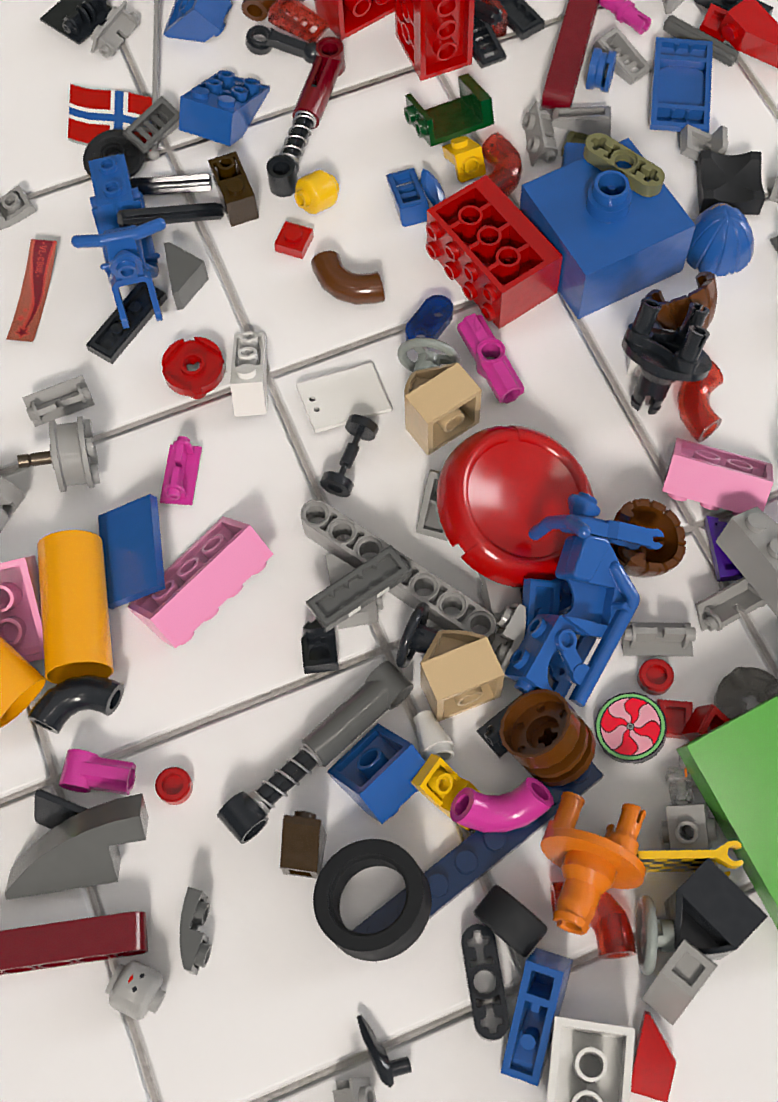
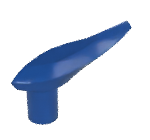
(431, 187)

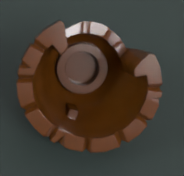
(674, 312)
(645, 561)

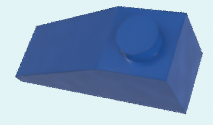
(532, 1025)

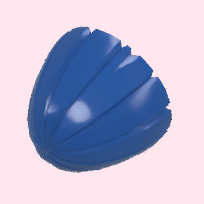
(721, 241)

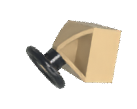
(456, 666)

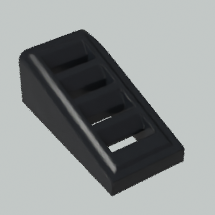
(489, 38)

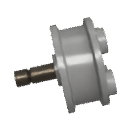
(70, 454)

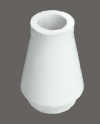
(432, 737)

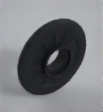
(110, 142)

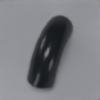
(76, 695)

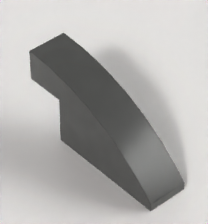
(80, 849)

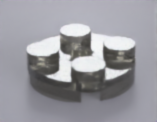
(742, 683)

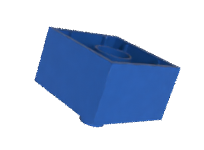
(606, 232)

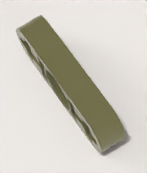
(605, 151)

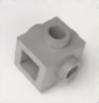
(698, 818)

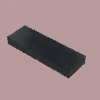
(111, 337)

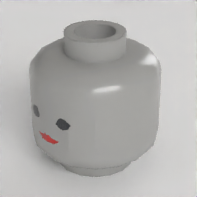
(135, 990)

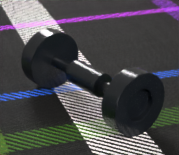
(360, 428)

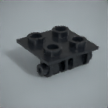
(77, 18)

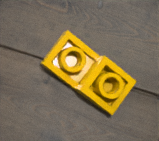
(440, 783)

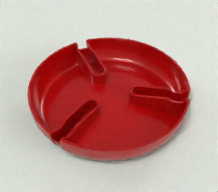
(497, 491)

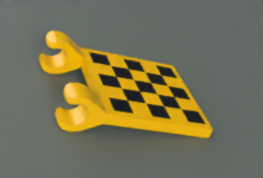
(688, 859)

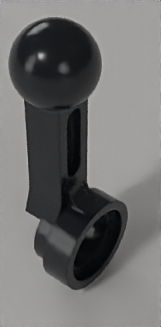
(280, 42)

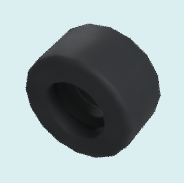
(510, 920)

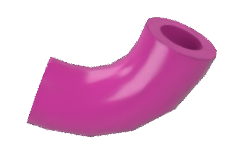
(501, 811)

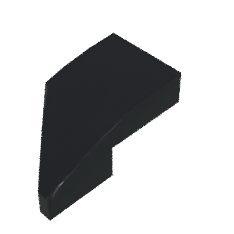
(318, 649)

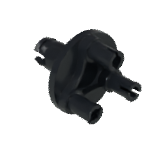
(665, 354)

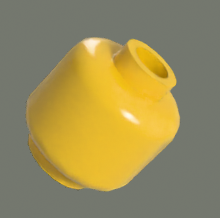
(316, 191)

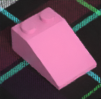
(21, 607)

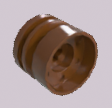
(547, 737)

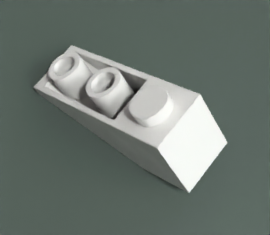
(249, 374)

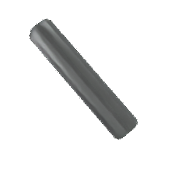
(683, 30)

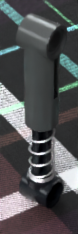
(383, 690)

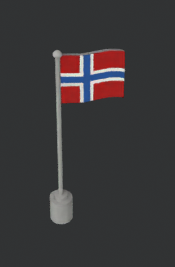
(104, 110)

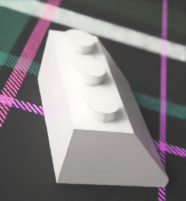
(590, 1062)

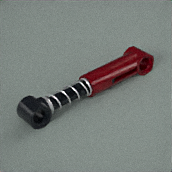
(307, 114)

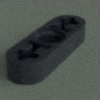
(499, 1010)

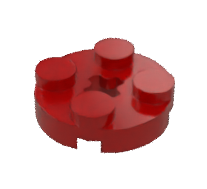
(197, 382)

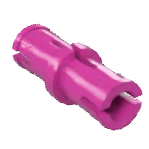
(628, 14)

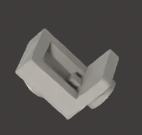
(695, 140)

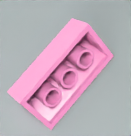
(202, 581)

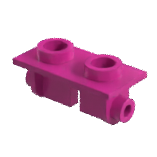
(181, 472)

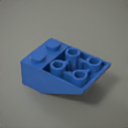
(221, 107)

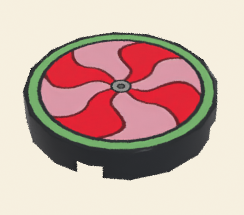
(631, 728)

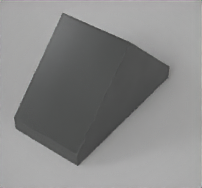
(186, 274)

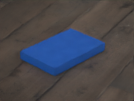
(132, 551)

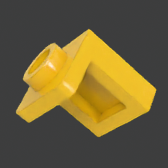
(466, 157)

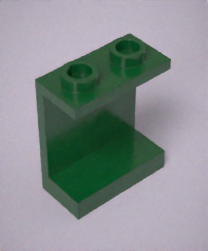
(454, 117)

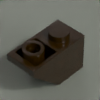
(233, 189)
(302, 845)

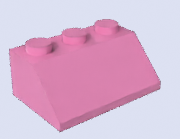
(717, 478)

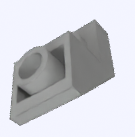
(679, 981)

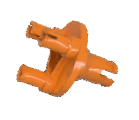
(591, 861)

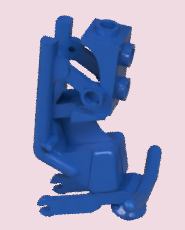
(127, 249)
(600, 603)

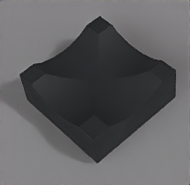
(730, 181)

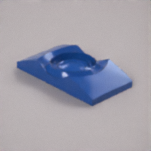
(681, 84)

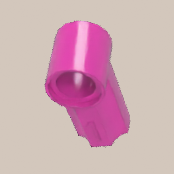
(89, 771)

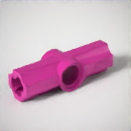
(497, 371)

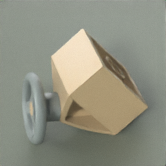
(438, 398)

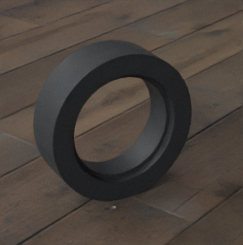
(341, 869)

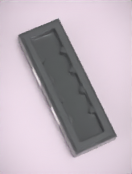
(358, 588)

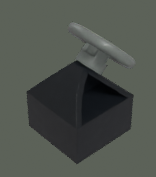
(704, 911)

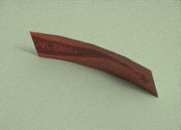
(33, 290)

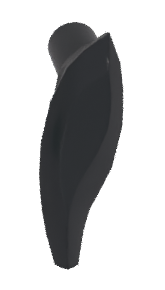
(385, 1069)

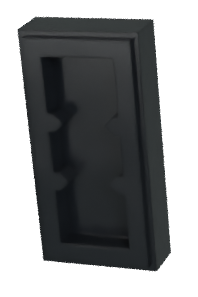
(522, 18)

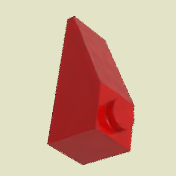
(752, 31)

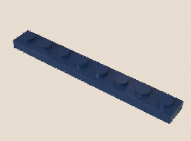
(474, 859)

